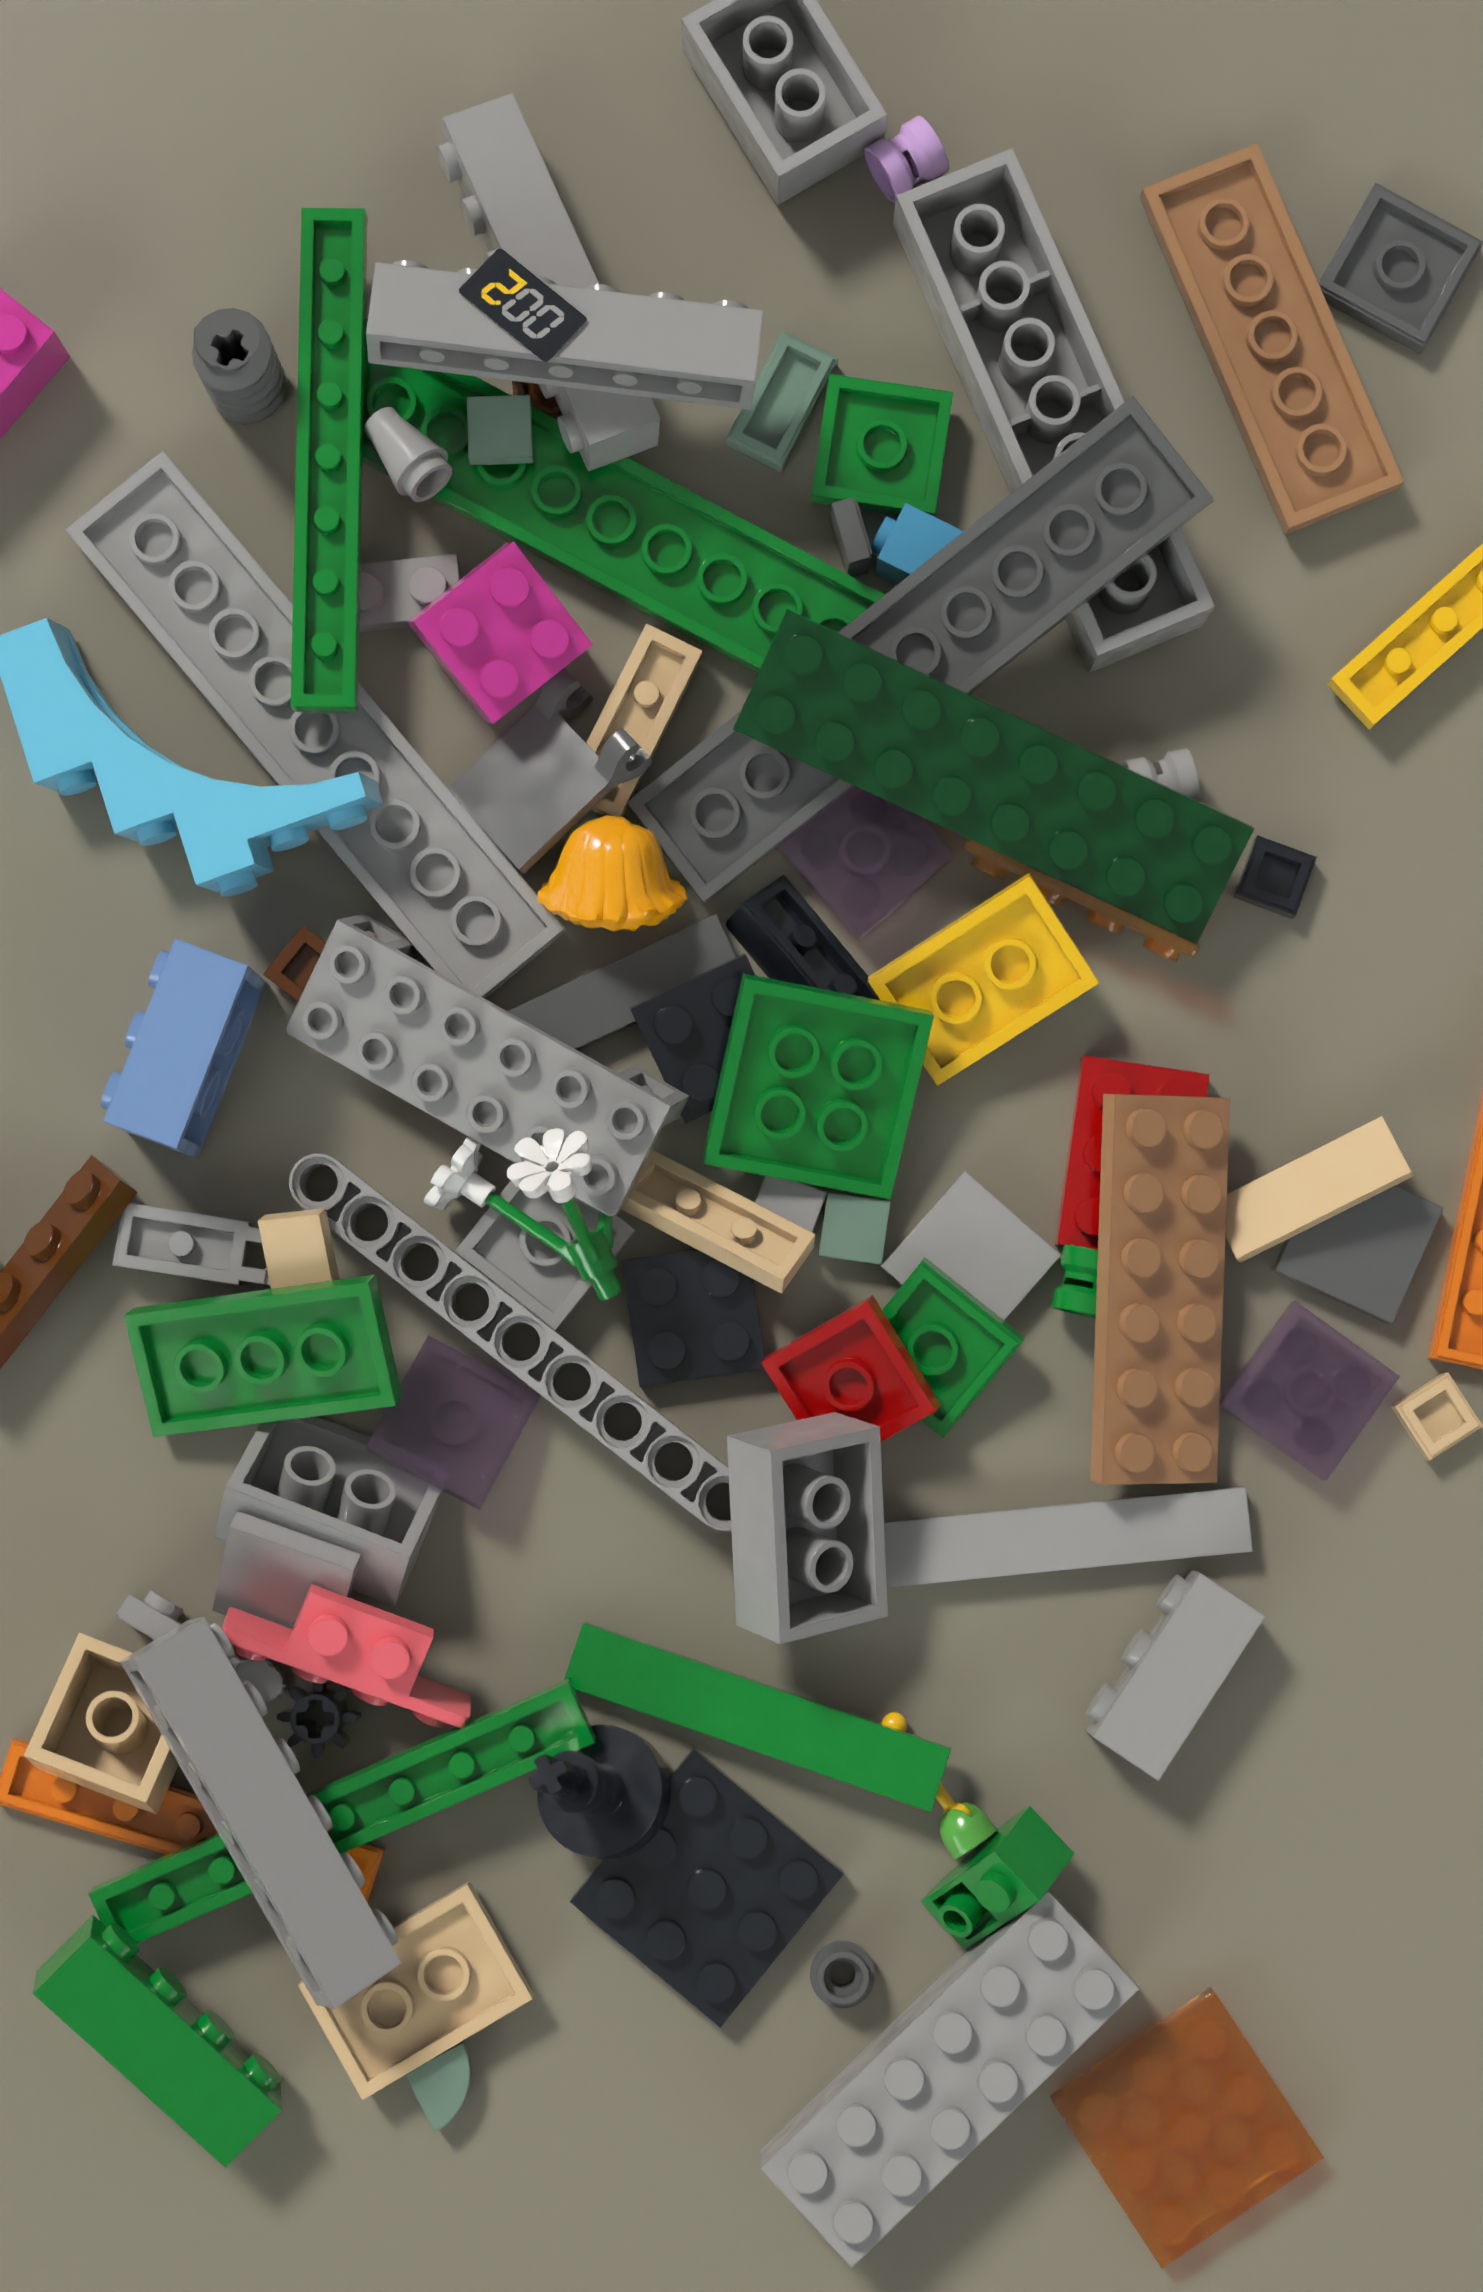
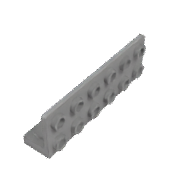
(475, 1060)

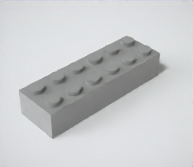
(945, 2075)

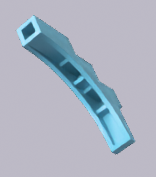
(223, 825)

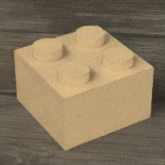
(101, 1730)

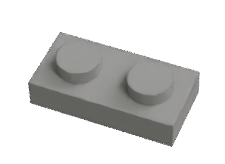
(401, 588)

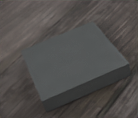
(1398, 268)
(1364, 1252)

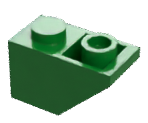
(999, 1878)

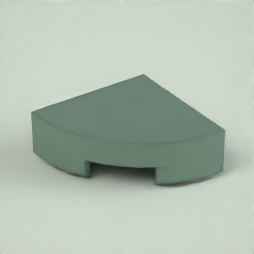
(442, 2084)

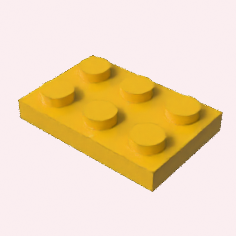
(987, 976)

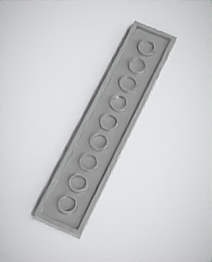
(234, 642)

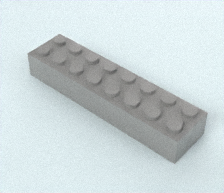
(1035, 374)

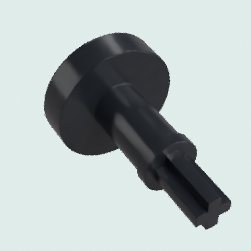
(604, 1796)

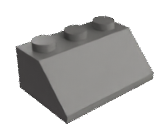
(330, 1488)

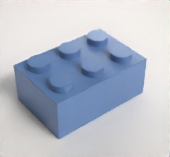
(183, 1047)

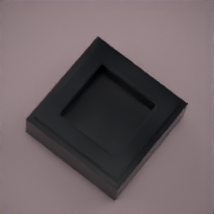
(1274, 877)

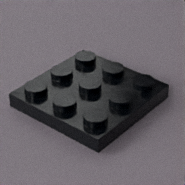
(711, 1890)

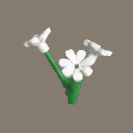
(542, 1170)

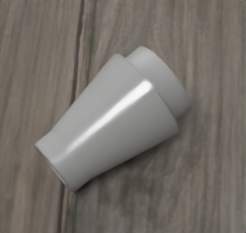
(410, 457)

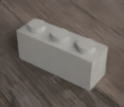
(1172, 1672)

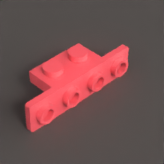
(356, 1648)

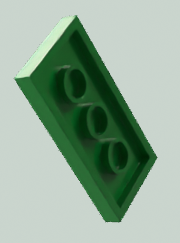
(264, 1356)

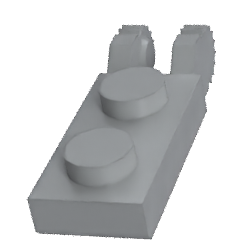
(187, 1245)
(159, 1615)

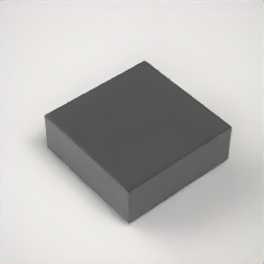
(851, 537)

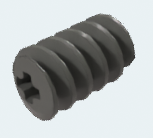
(238, 366)

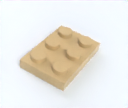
(448, 1987)

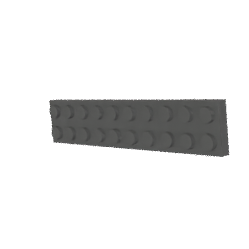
(951, 618)

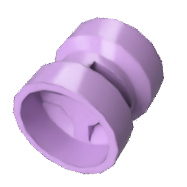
(906, 158)

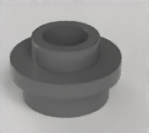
(846, 1994)

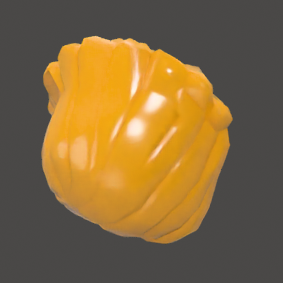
(612, 878)

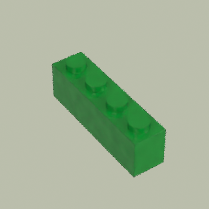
(160, 2039)

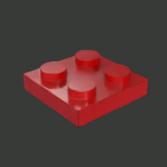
(855, 1370)

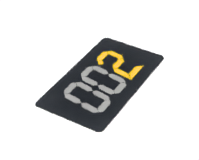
(522, 305)

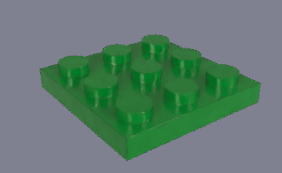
(817, 1086)

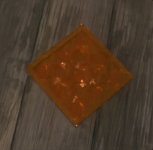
(1186, 2127)

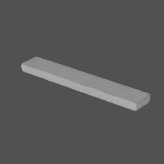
(1067, 1536)

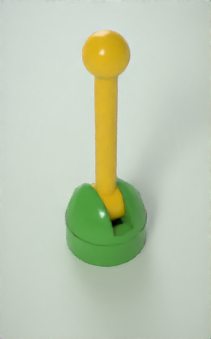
(963, 1823)

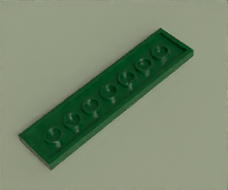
(992, 776)

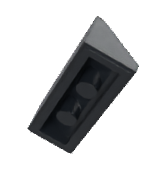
(795, 943)

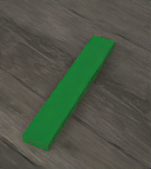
(757, 1716)

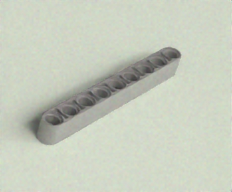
(491, 1330)

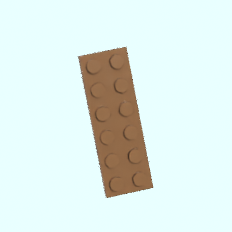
(1271, 338)
(1159, 1289)

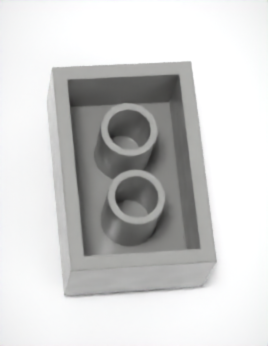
(784, 88)
(807, 1526)

